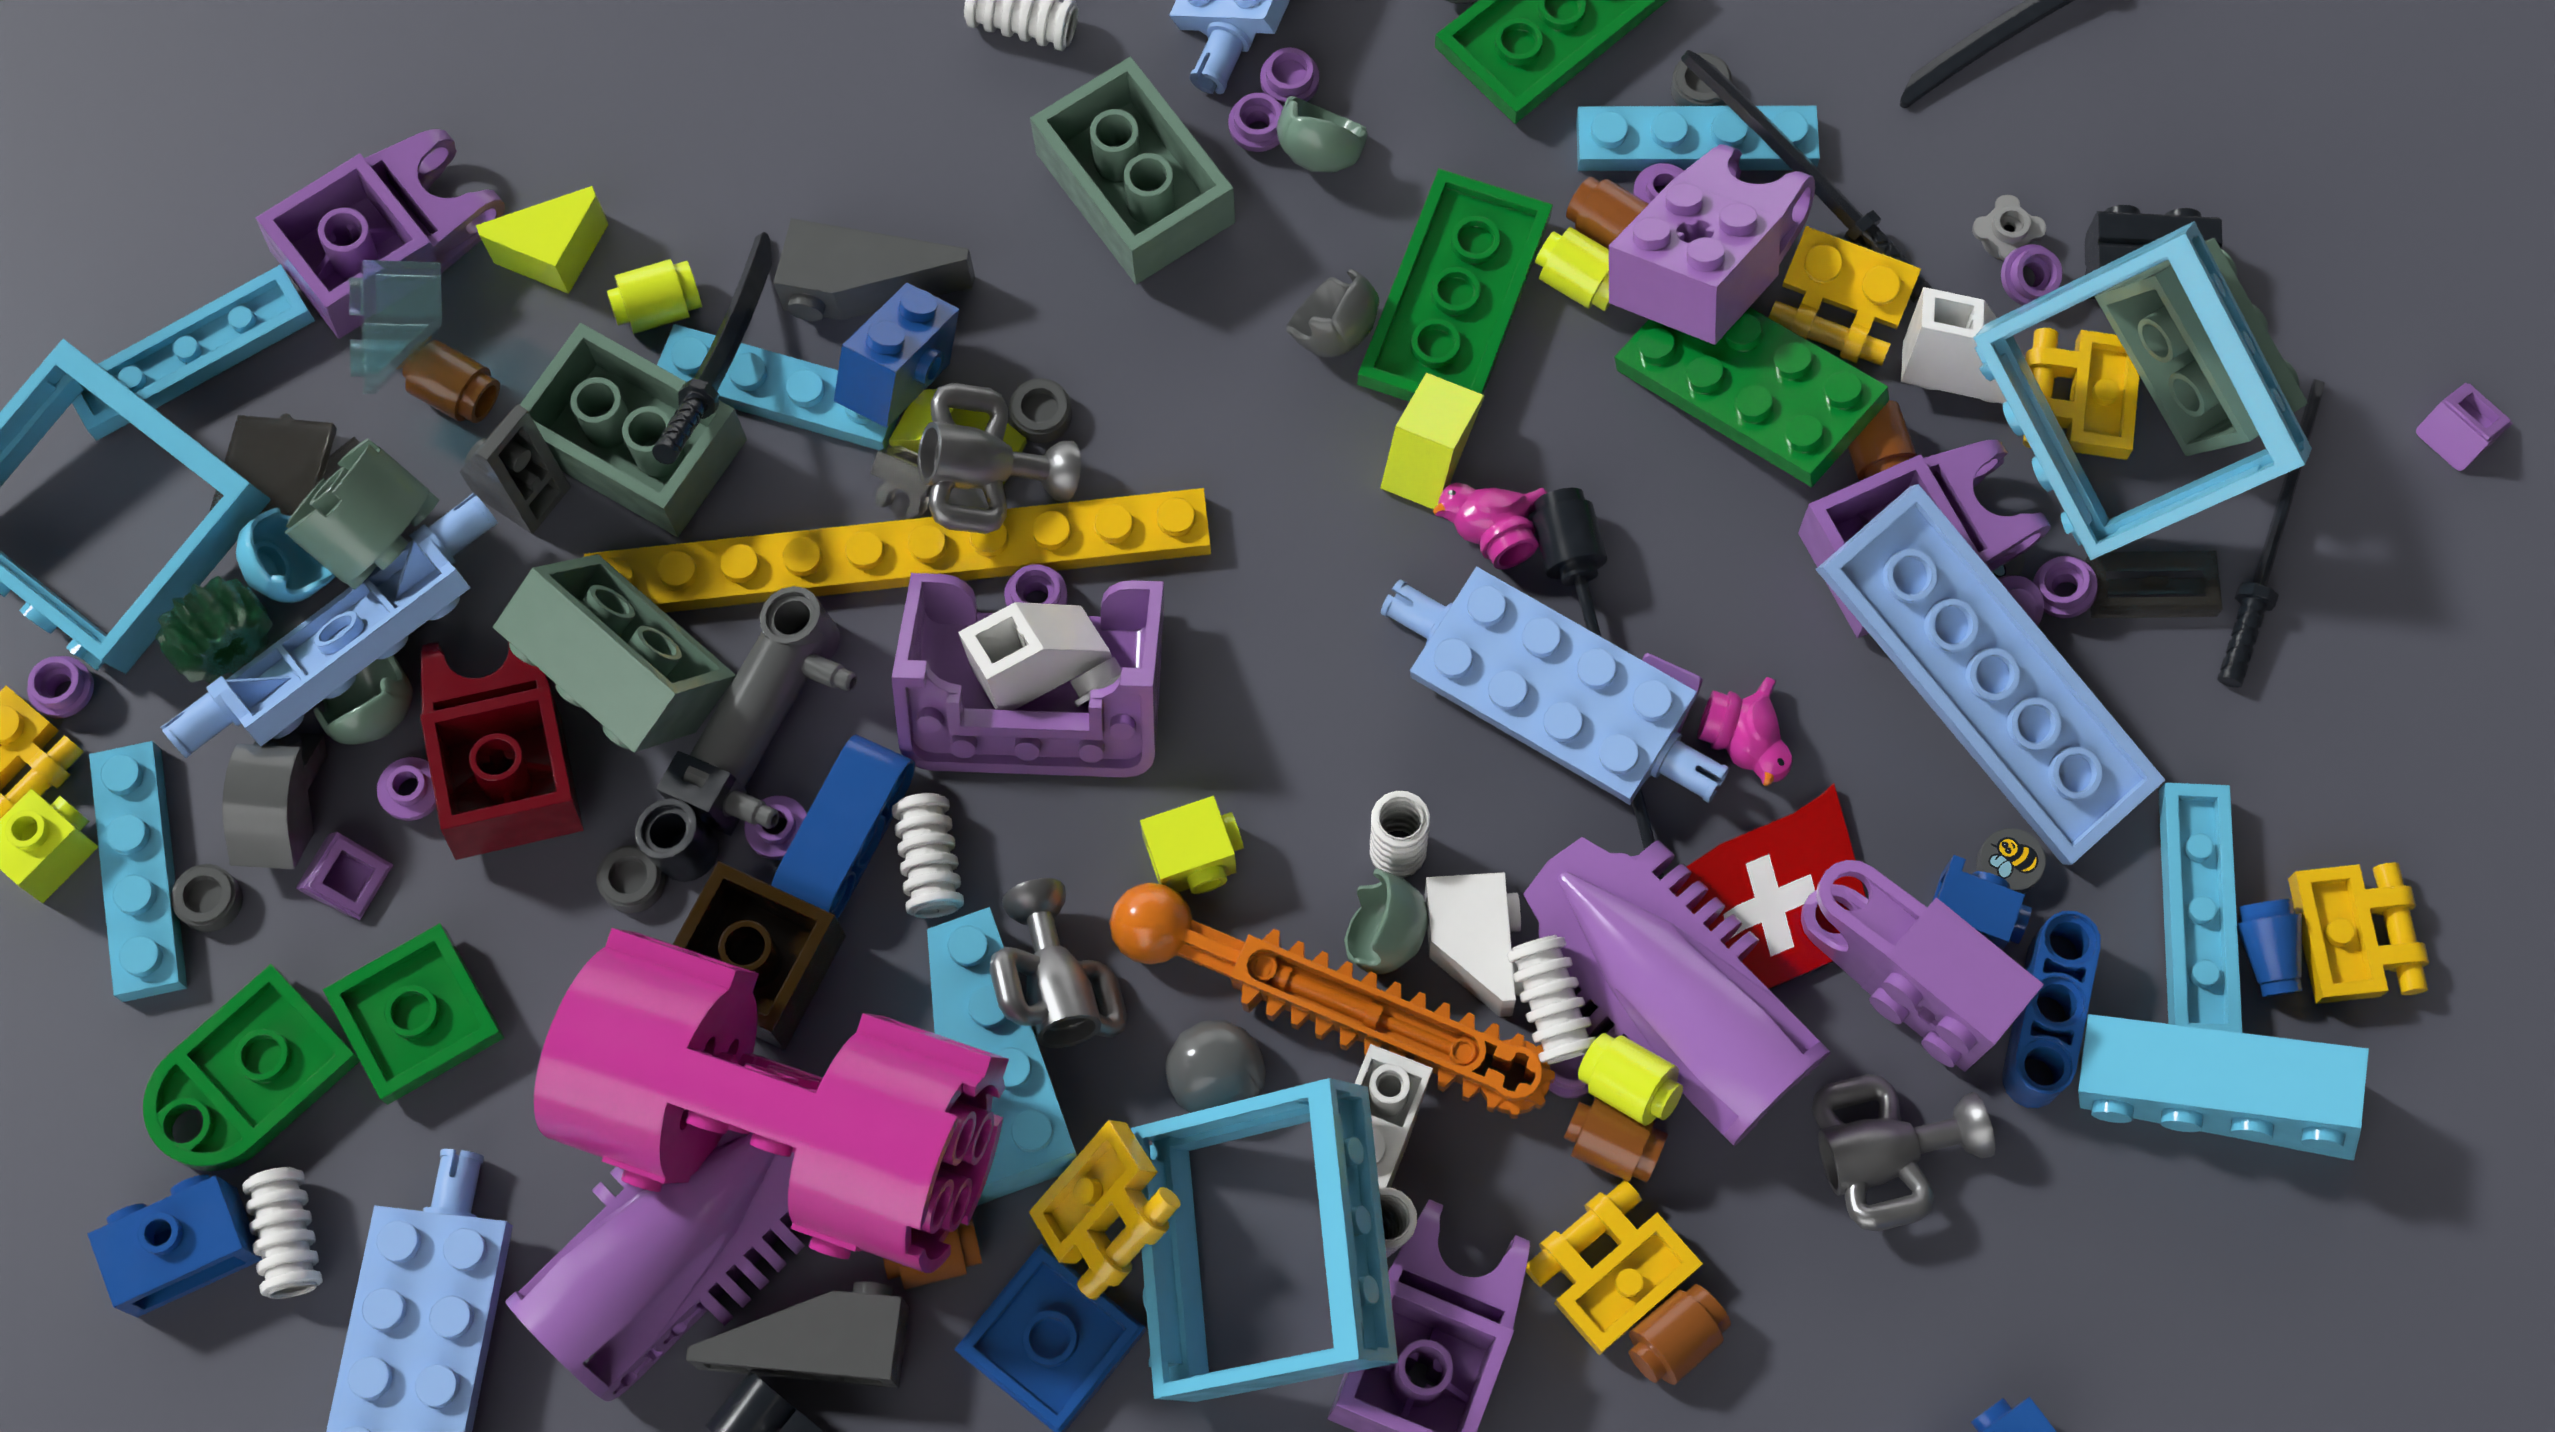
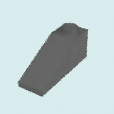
(855, 271)
(516, 471)
(827, 1339)

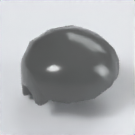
(1335, 316)
(1214, 1066)

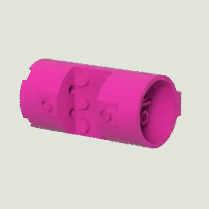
(661, 1062)

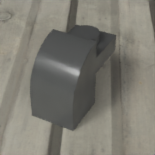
(268, 800)

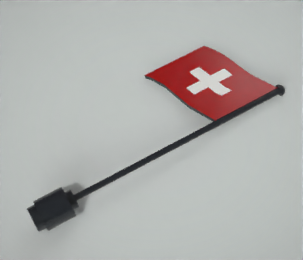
(1759, 874)

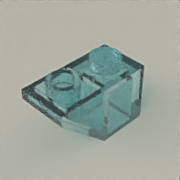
(398, 317)

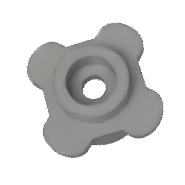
(1996, 239)
(1096, 678)

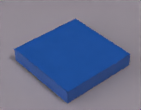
(1049, 1341)

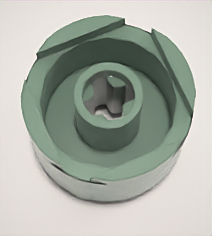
(360, 513)

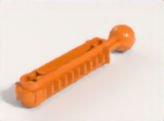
(1156, 924)

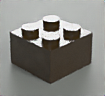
(767, 934)

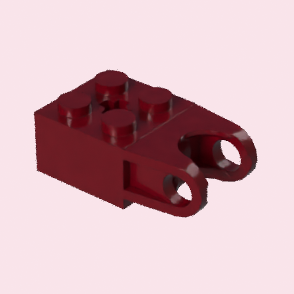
(491, 728)

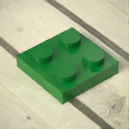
(413, 1014)

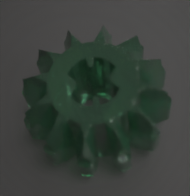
(213, 630)

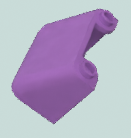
(953, 726)

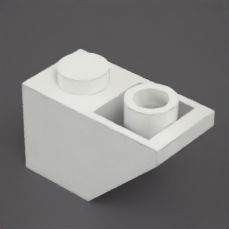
(1941, 345)
(1031, 650)
(1472, 935)
(1395, 1097)

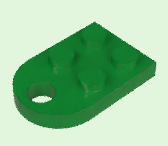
(246, 1073)

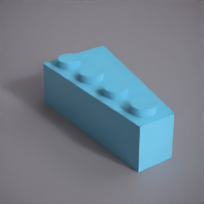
(2225, 1084)
(1033, 1132)

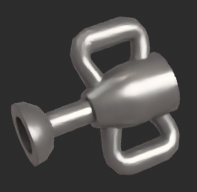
(976, 458)
(1058, 985)
(1885, 1148)

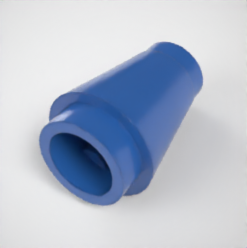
(2273, 945)

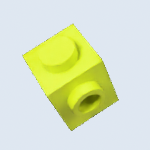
(42, 844)
(1192, 846)

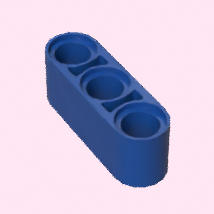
(844, 825)
(2071, 986)

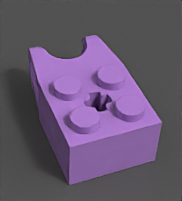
(373, 212)
(1707, 245)
(1949, 483)
(1919, 964)
(1450, 1326)

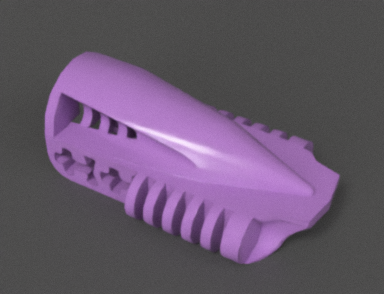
(1673, 979)
(659, 1264)

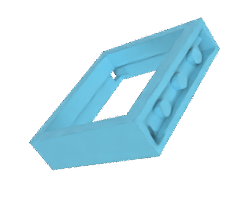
(2238, 350)
(25, 423)
(1350, 1234)

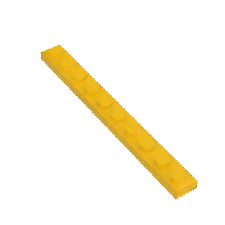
(888, 552)

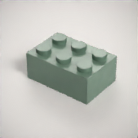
(1133, 170)
(2179, 360)
(604, 415)
(613, 652)

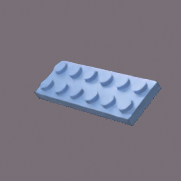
(1990, 674)

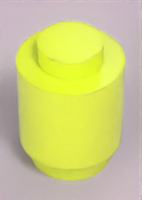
(1576, 268)
(654, 295)
(1631, 1078)

